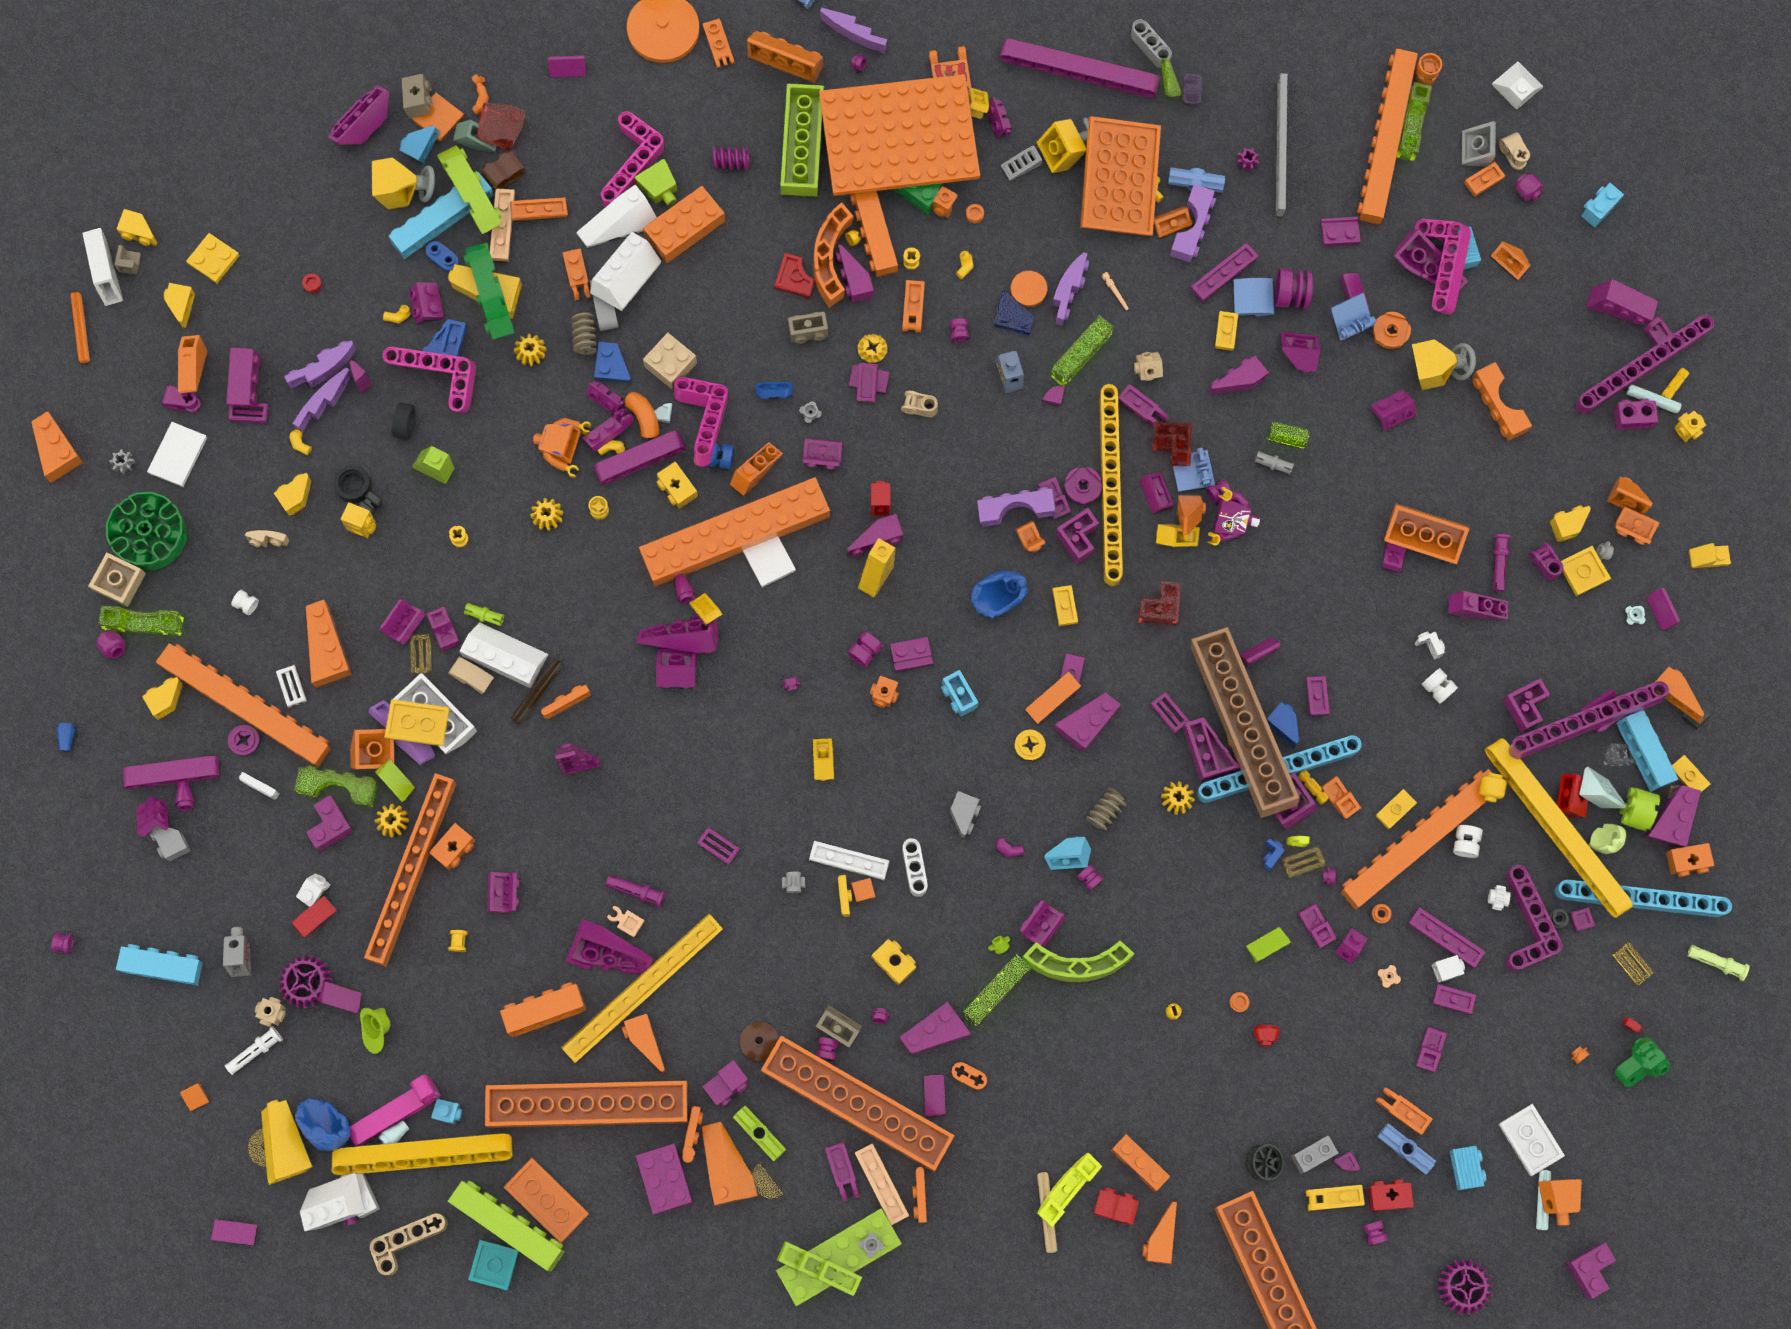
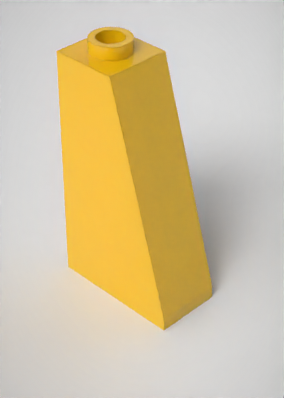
(464, 282)
(877, 567)
(282, 1143)

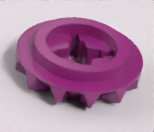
(245, 731)

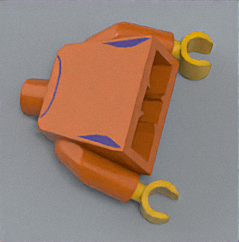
(560, 441)

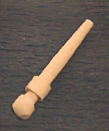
(1110, 284)

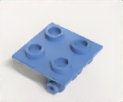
(1352, 316)
(1196, 475)

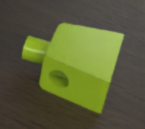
(658, 183)

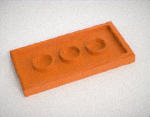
(546, 1200)

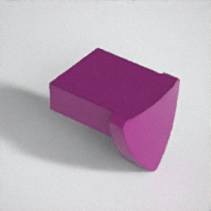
(1657, 330)

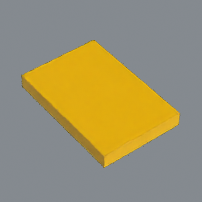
(417, 722)

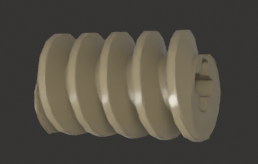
(581, 333)
(1106, 809)

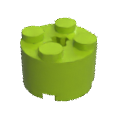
(1640, 809)

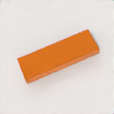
(538, 209)
(1053, 697)

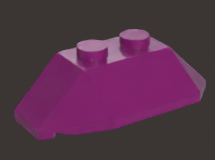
(361, 118)

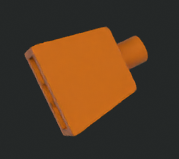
(1561, 1198)

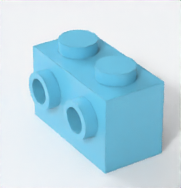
(1602, 205)
(960, 693)

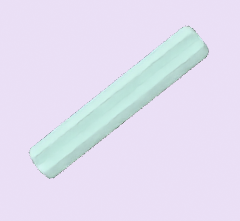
(1661, 401)
(1542, 1217)

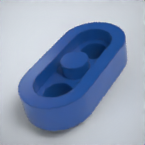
(441, 255)
(773, 389)

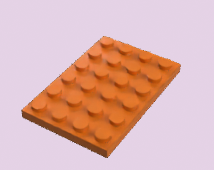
(1120, 176)

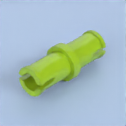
(484, 614)

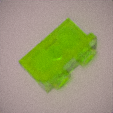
(1288, 434)

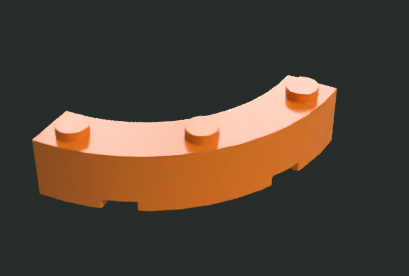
(824, 272)

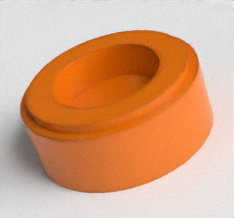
(974, 213)

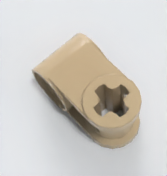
(1514, 150)
(918, 404)

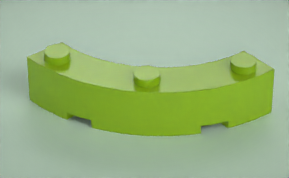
(469, 188)
(1077, 968)

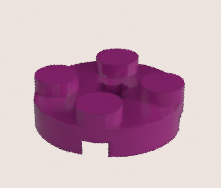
(1093, 486)

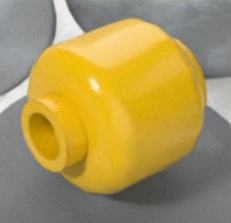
(1492, 787)

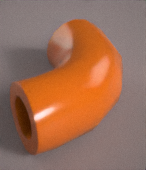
(644, 413)

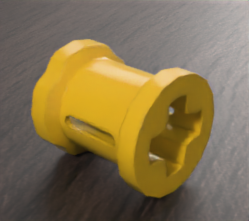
(910, 253)
(458, 530)
(457, 941)

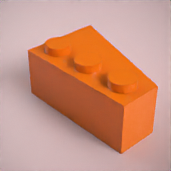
(54, 448)

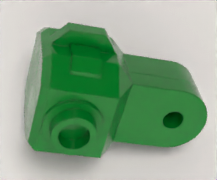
(1645, 1060)

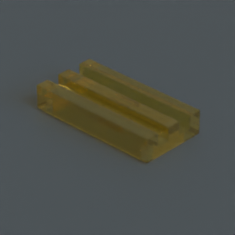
(421, 669)
(1288, 867)
(1628, 969)

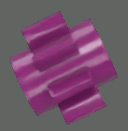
(1249, 155)

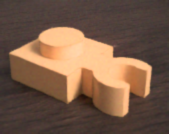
(628, 923)

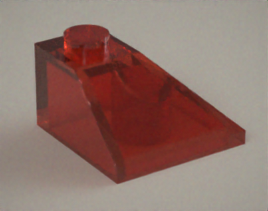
(500, 124)

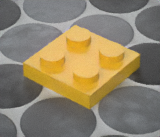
(213, 258)
(1584, 571)

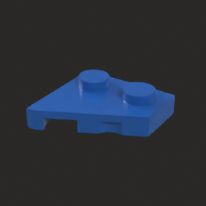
(448, 339)
(610, 364)

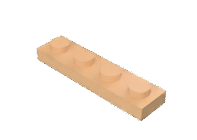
(502, 234)
(881, 1184)

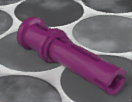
(1500, 553)
(645, 893)

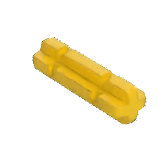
(1675, 383)
(1313, 787)

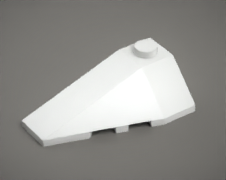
(621, 217)

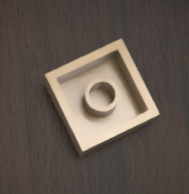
(669, 360)
(117, 579)

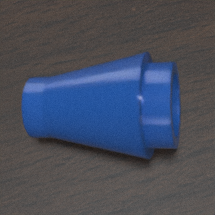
(65, 735)

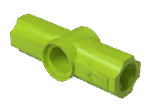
(750, 1123)

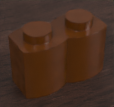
(503, 171)

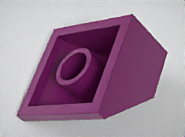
(1301, 350)

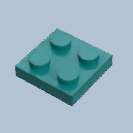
(493, 1265)

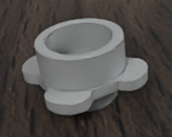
(811, 406)
(1605, 551)
(876, 1245)

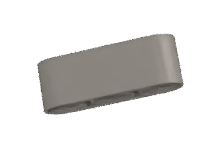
(1149, 35)
(605, 314)

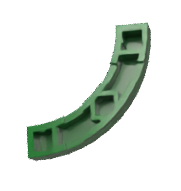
(489, 291)

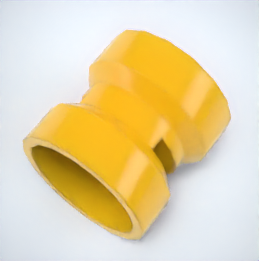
(598, 503)

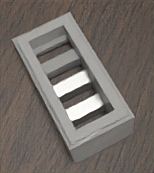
(1031, 151)

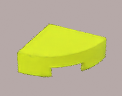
(1298, 841)

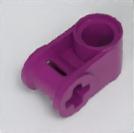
(180, 401)
(1546, 558)

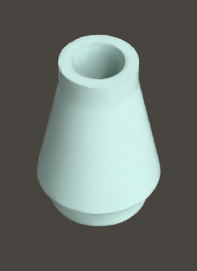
(394, 1133)

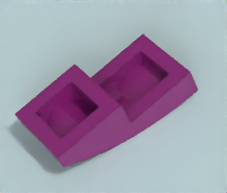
(1060, 500)
(1393, 557)
(443, 628)
(1316, 925)
(1431, 1049)
(233, 1232)

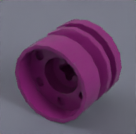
(1295, 289)

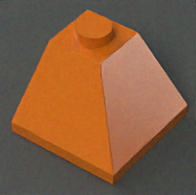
(1629, 495)
(370, 749)

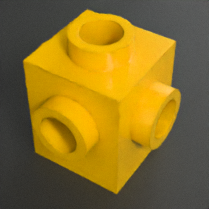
(1690, 426)

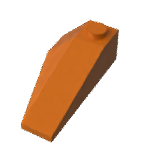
(726, 1167)

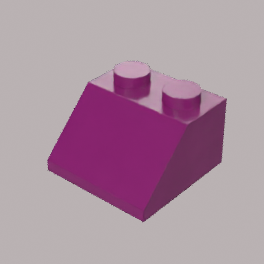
(675, 668)

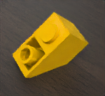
(134, 226)
(295, 494)
(1569, 524)
(164, 698)

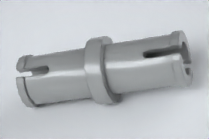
(1274, 462)

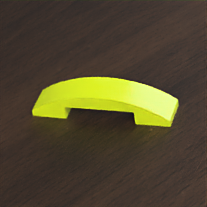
(1067, 1187)

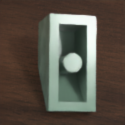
(466, 135)

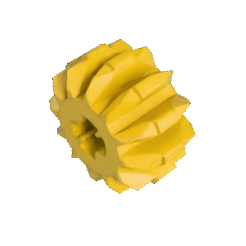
(532, 343)
(552, 509)
(1170, 794)
(387, 816)

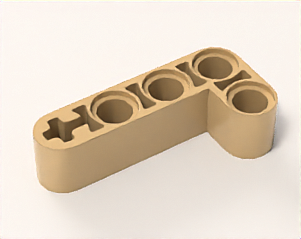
(409, 1239)

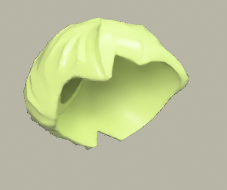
(1608, 839)

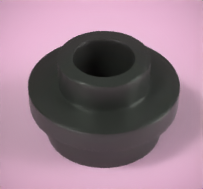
(1564, 918)

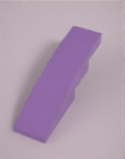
(847, 27)
(327, 394)

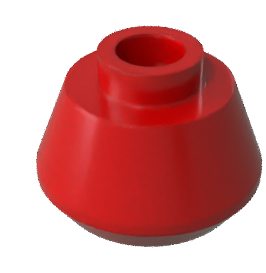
(1266, 1034)

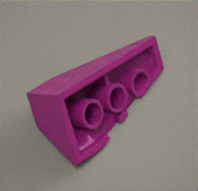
(1421, 256)
(687, 636)
(575, 759)
(601, 948)

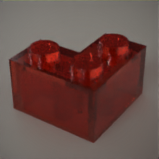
(1174, 438)
(1161, 610)

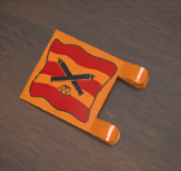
(950, 68)

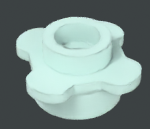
(1639, 610)

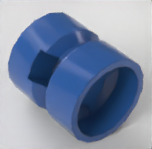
(726, 461)

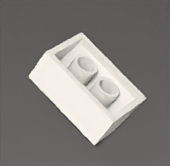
(332, 1203)

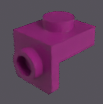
(1351, 945)

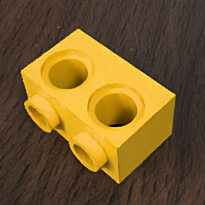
(358, 520)

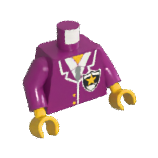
(1232, 517)

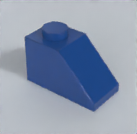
(1284, 723)

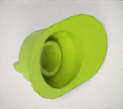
(374, 1027)

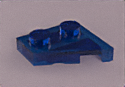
(1013, 315)

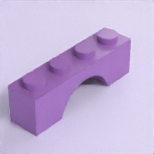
(1185, 242)
(993, 509)

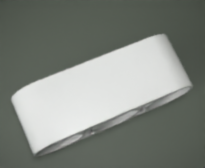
(914, 877)

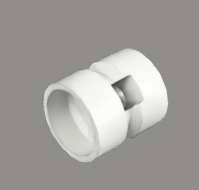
(1439, 686)
(1464, 847)

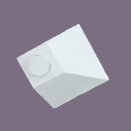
(1517, 85)

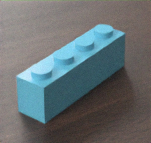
(1647, 751)
(159, 965)

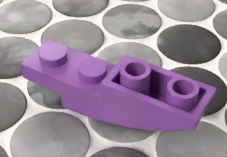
(1068, 285)
(329, 364)
(419, 752)

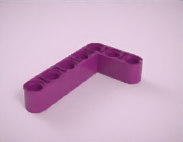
(1533, 921)

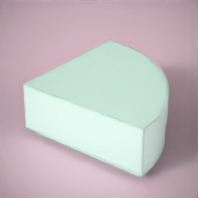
(664, 413)

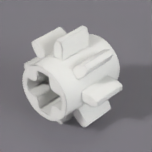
(1499, 897)

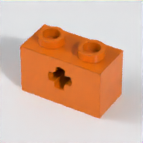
(442, 850)
(1679, 857)

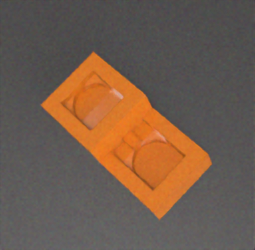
(1340, 797)

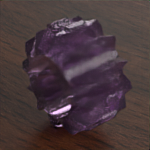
(1192, 88)

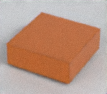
(863, 890)

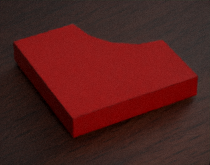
(793, 277)

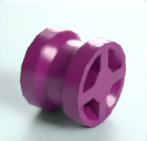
(62, 943)

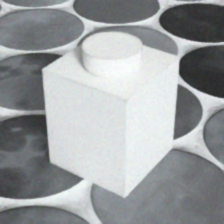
(1448, 968)

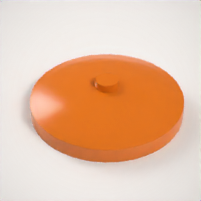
(663, 29)

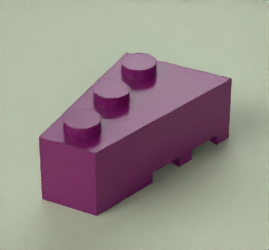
(243, 377)
(1087, 722)
(1207, 751)
(1676, 817)
(935, 1030)

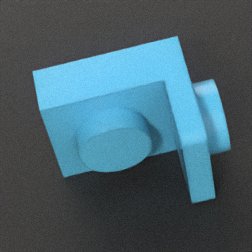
(447, 1111)

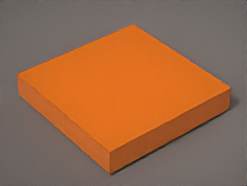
(443, 117)

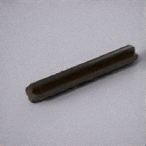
(536, 691)

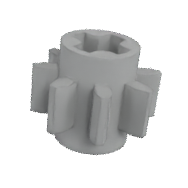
(127, 461)
(793, 882)

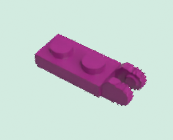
(1141, 405)
(609, 429)
(841, 1169)

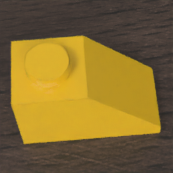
(180, 301)
(1172, 536)
(823, 759)

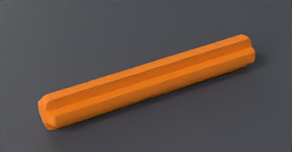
(80, 328)

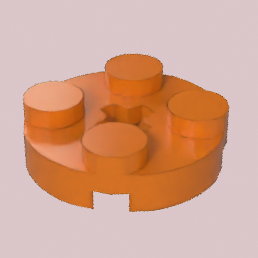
(1394, 340)

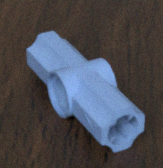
(1196, 176)
(1417, 1156)

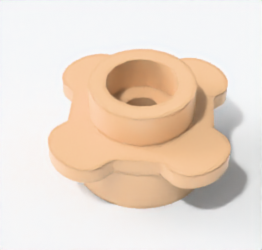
(1386, 982)

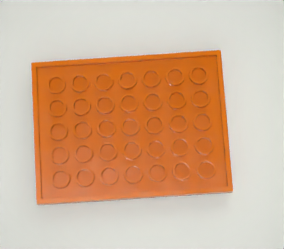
(899, 135)

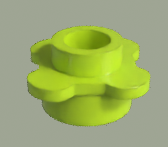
(1000, 944)

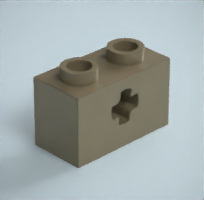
(416, 96)
(838, 1026)

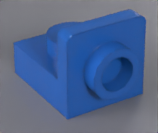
(1271, 858)

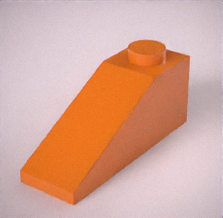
(1190, 512)
(1681, 694)
(642, 1037)
(1160, 1242)

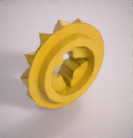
(869, 355)
(1035, 738)

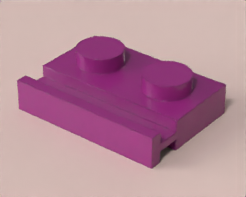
(1340, 231)
(911, 654)

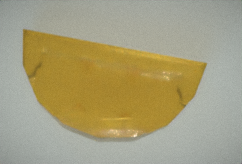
(764, 1183)

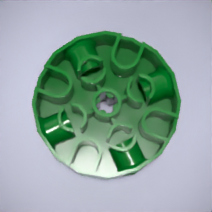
(142, 513)

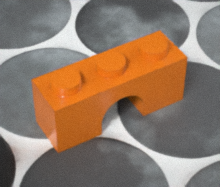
(1140, 1162)

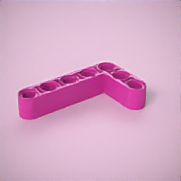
(634, 162)
(1448, 259)
(437, 365)
(712, 397)
(421, 1095)

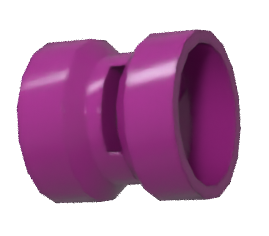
(959, 330)
(1214, 491)
(1090, 877)
(827, 1048)
(1375, 1233)

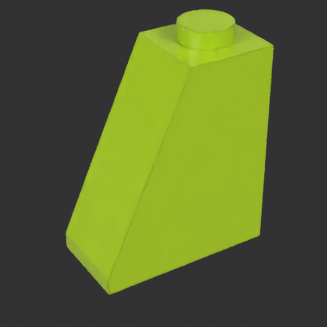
(434, 464)

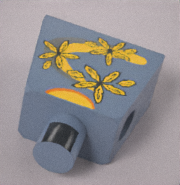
(1009, 369)

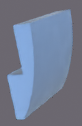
(1254, 296)

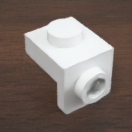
(1434, 644)
(312, 889)

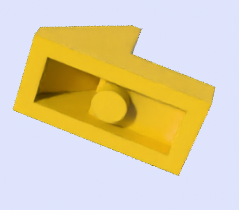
(978, 102)
(1709, 556)

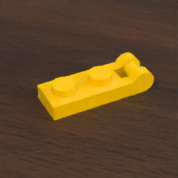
(1336, 1197)

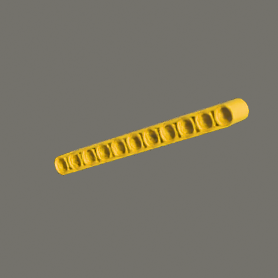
(1110, 476)
(1559, 829)

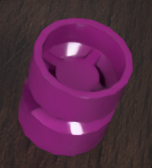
(864, 649)

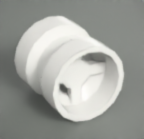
(244, 602)

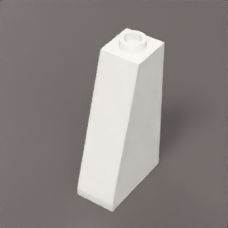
(102, 267)

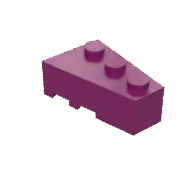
(1622, 302)

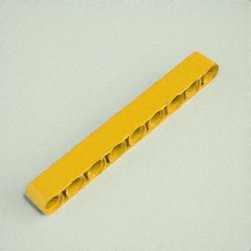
(421, 1154)

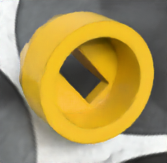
(853, 238)
(1169, 1012)

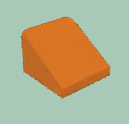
(194, 1096)

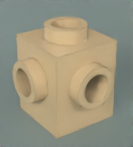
(1148, 366)
(277, 1012)

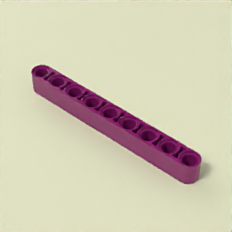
(1080, 68)
(1650, 358)
(1594, 713)

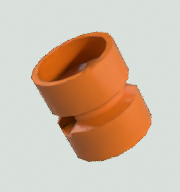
(1428, 69)

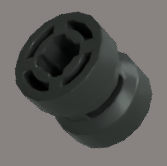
(370, 502)

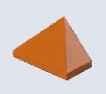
(1511, 259)

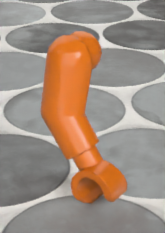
(483, 95)

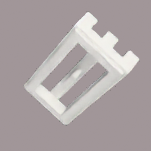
(296, 701)
(259, 786)

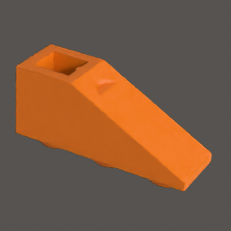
(191, 361)
(755, 468)

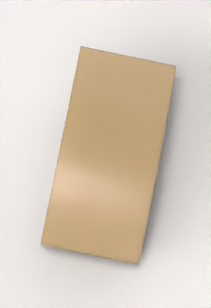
(262, 537)
(471, 674)

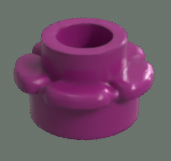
(858, 62)
(791, 683)
(1329, 876)
(880, 1016)

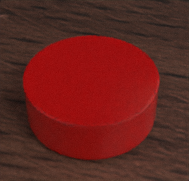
(312, 283)
(1632, 1025)

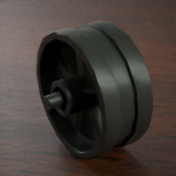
(1264, 1162)

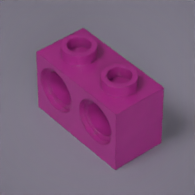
(1636, 419)

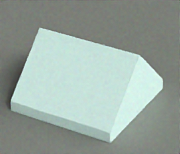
(1600, 790)

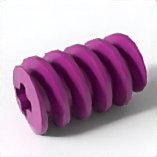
(732, 158)

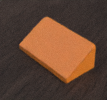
(1172, 221)

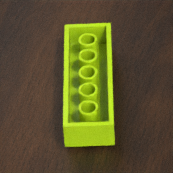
(801, 140)
(507, 1226)
(843, 1251)

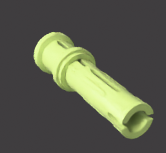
(1727, 965)

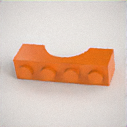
(1511, 421)

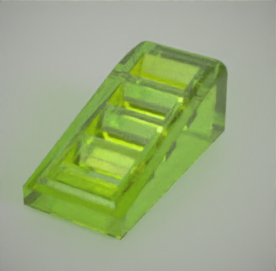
(1170, 82)

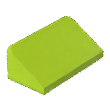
(395, 780)
(1268, 944)

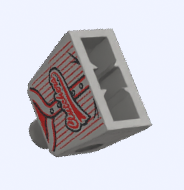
(237, 954)

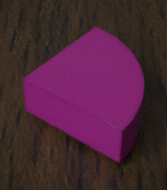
(1054, 395)
(1347, 1162)

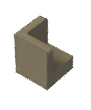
(127, 261)

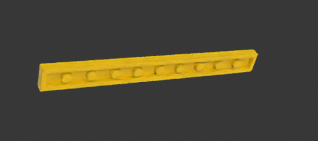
(641, 988)

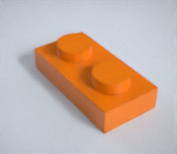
(1484, 179)

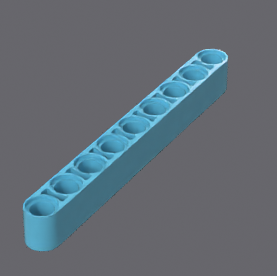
(1303, 756)
(1652, 899)

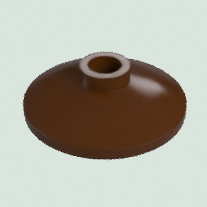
(756, 1051)

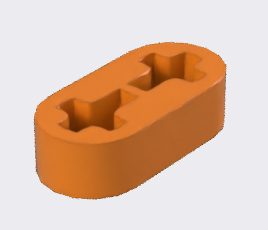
(972, 1072)

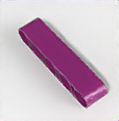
(639, 457)
(171, 772)

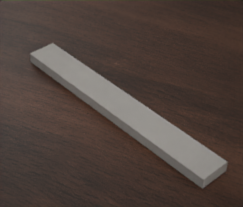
(1281, 145)

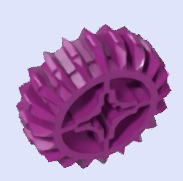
(297, 986)
(1466, 1296)

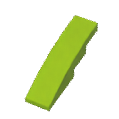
(819, 1268)

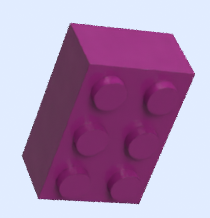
(664, 1179)

